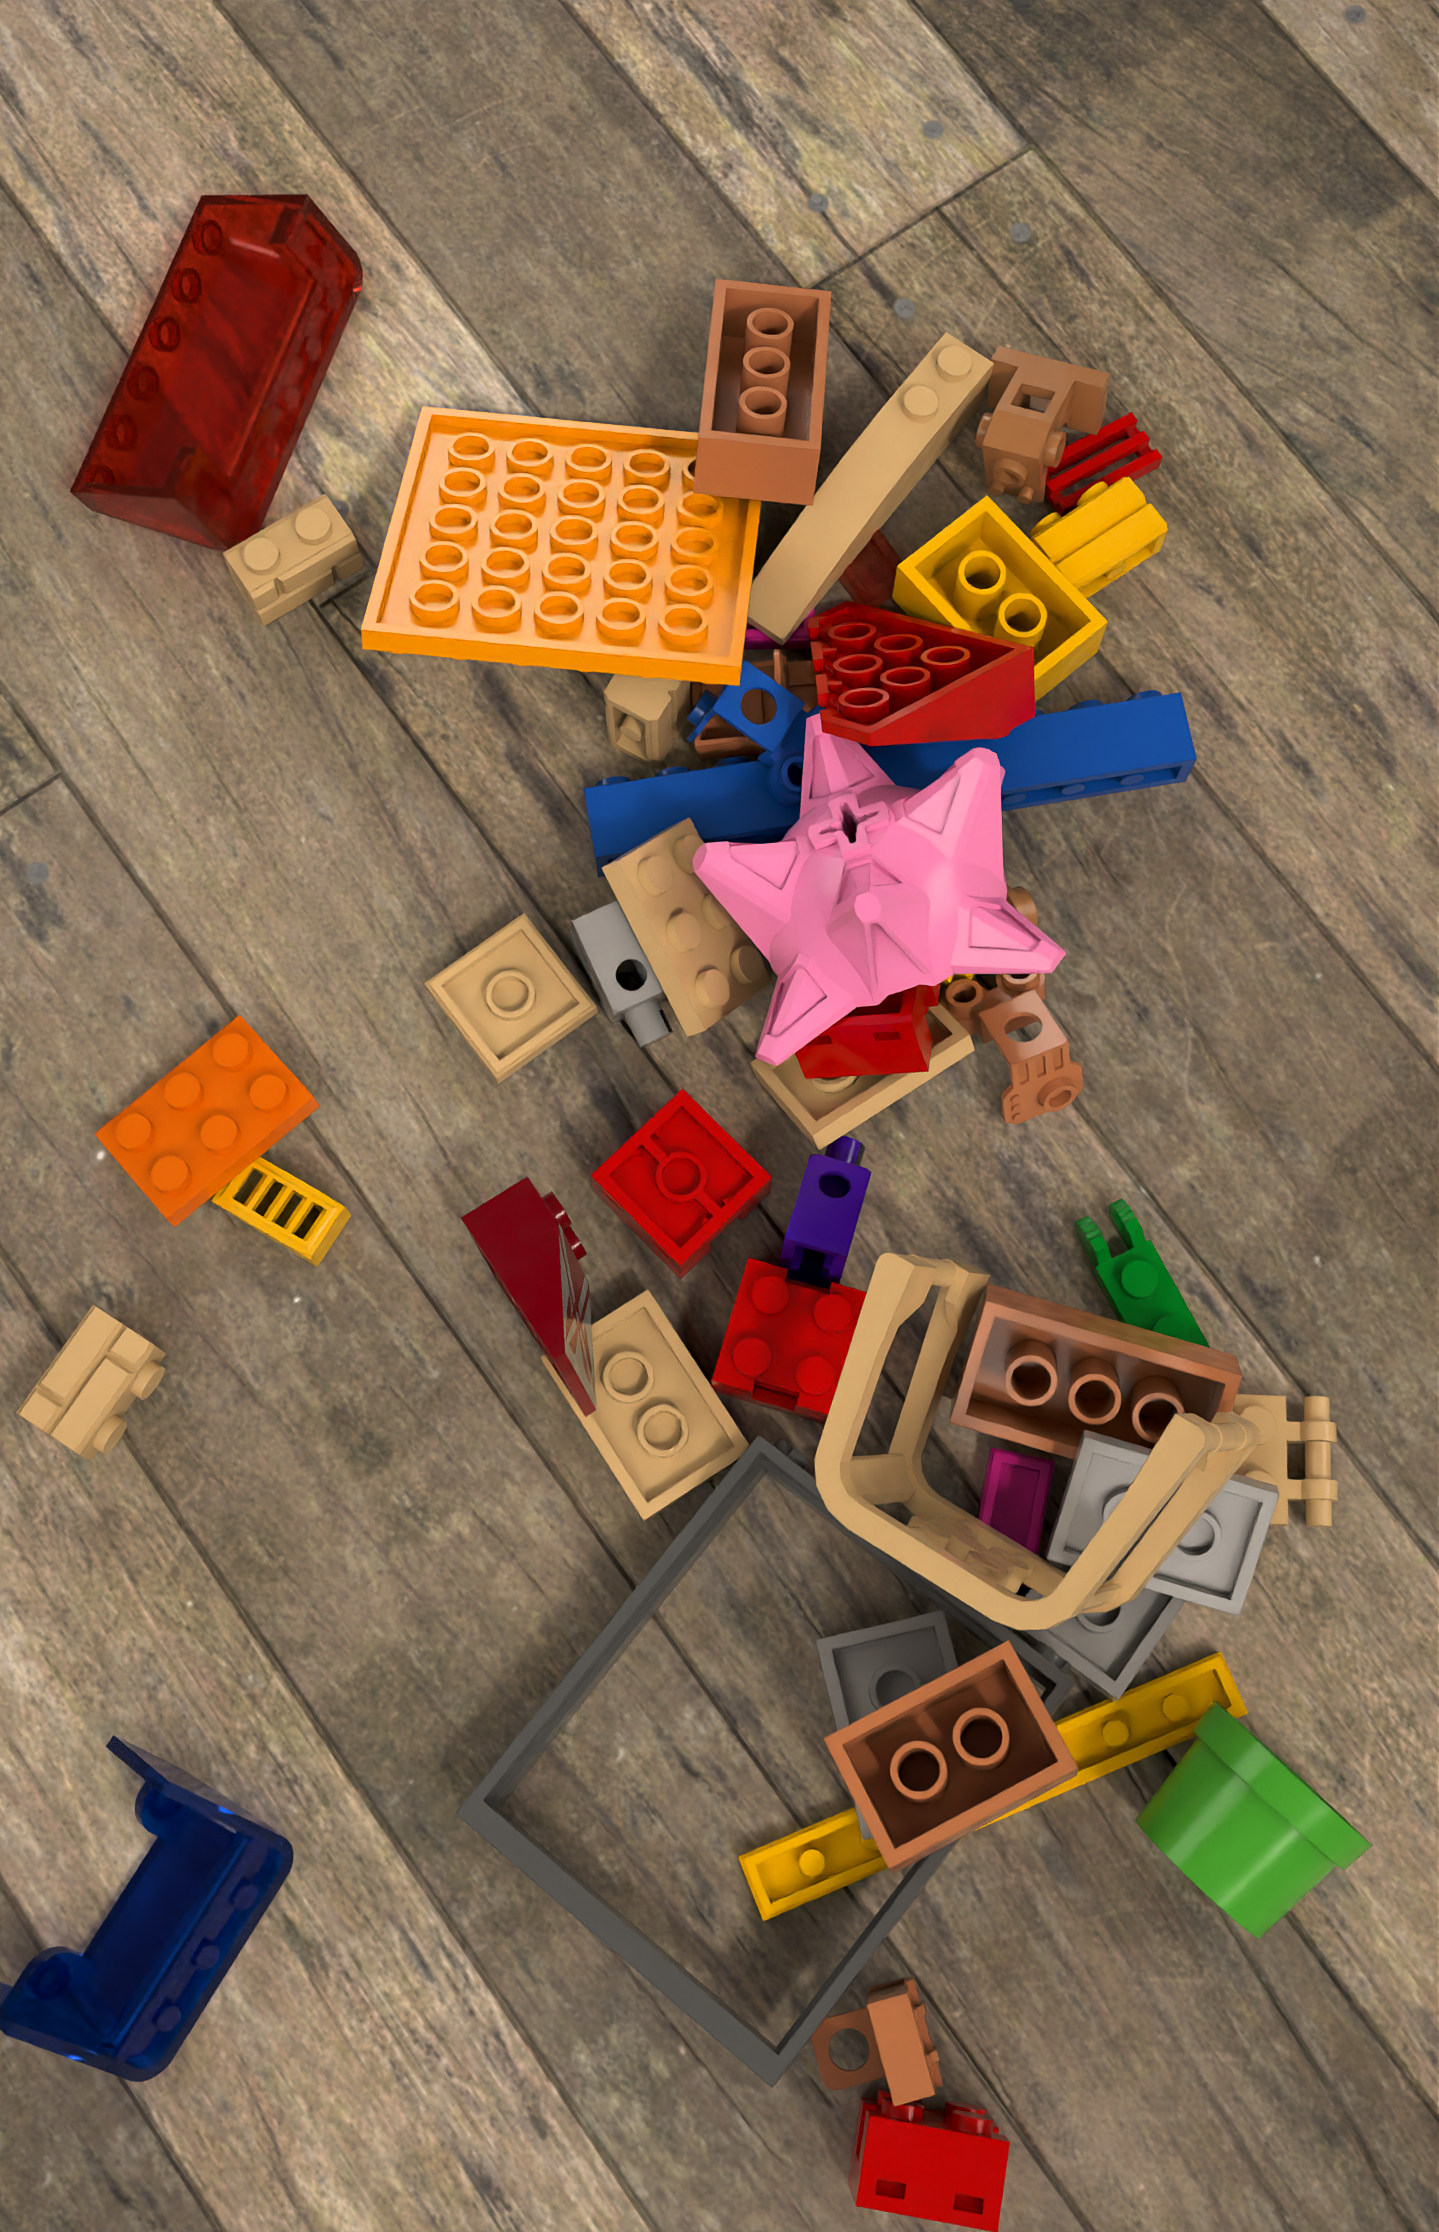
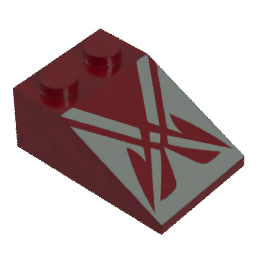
(538, 1268)

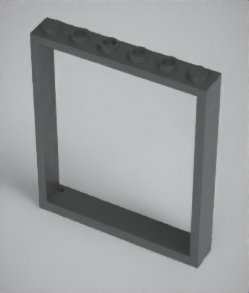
(482, 1807)

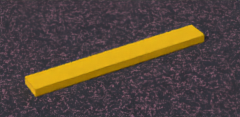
(1098, 1738)

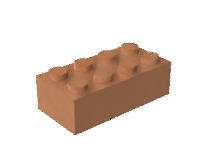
(763, 393)
(1054, 1370)

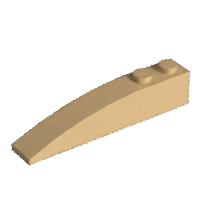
(869, 484)

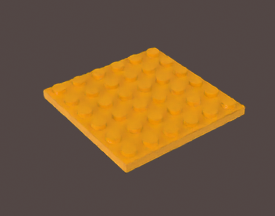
(563, 551)

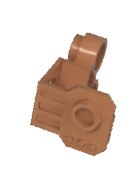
(1040, 1068)

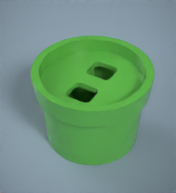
(1246, 1825)

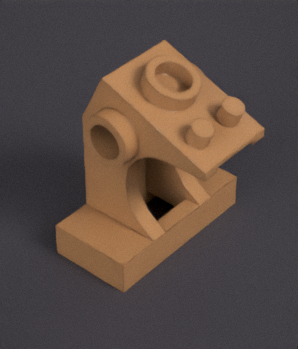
(1031, 405)

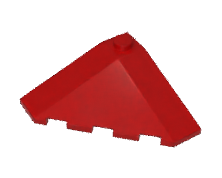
(916, 679)

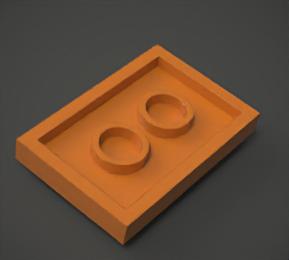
(207, 1120)

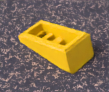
(320, 1235)

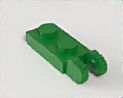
(1137, 1280)

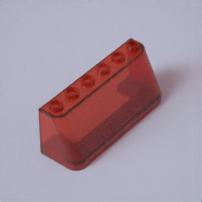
(224, 371)

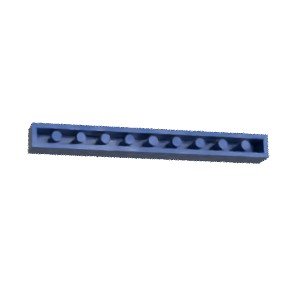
(1045, 761)

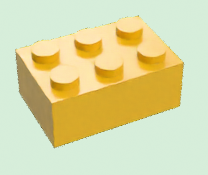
(998, 584)

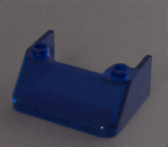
(166, 1937)

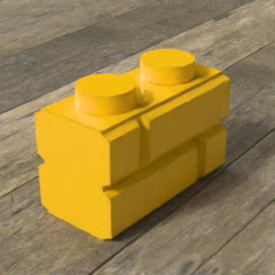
(1102, 536)

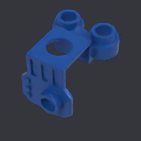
(781, 737)

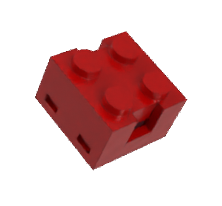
(875, 1038)
(680, 1182)
(786, 1342)
(929, 2162)

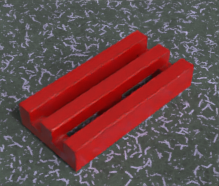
(1134, 442)

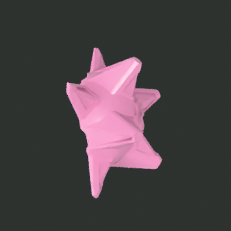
(874, 889)

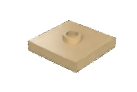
(511, 998)

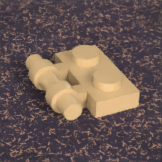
(1269, 1457)

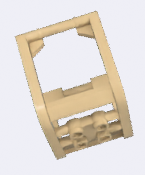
(952, 1544)

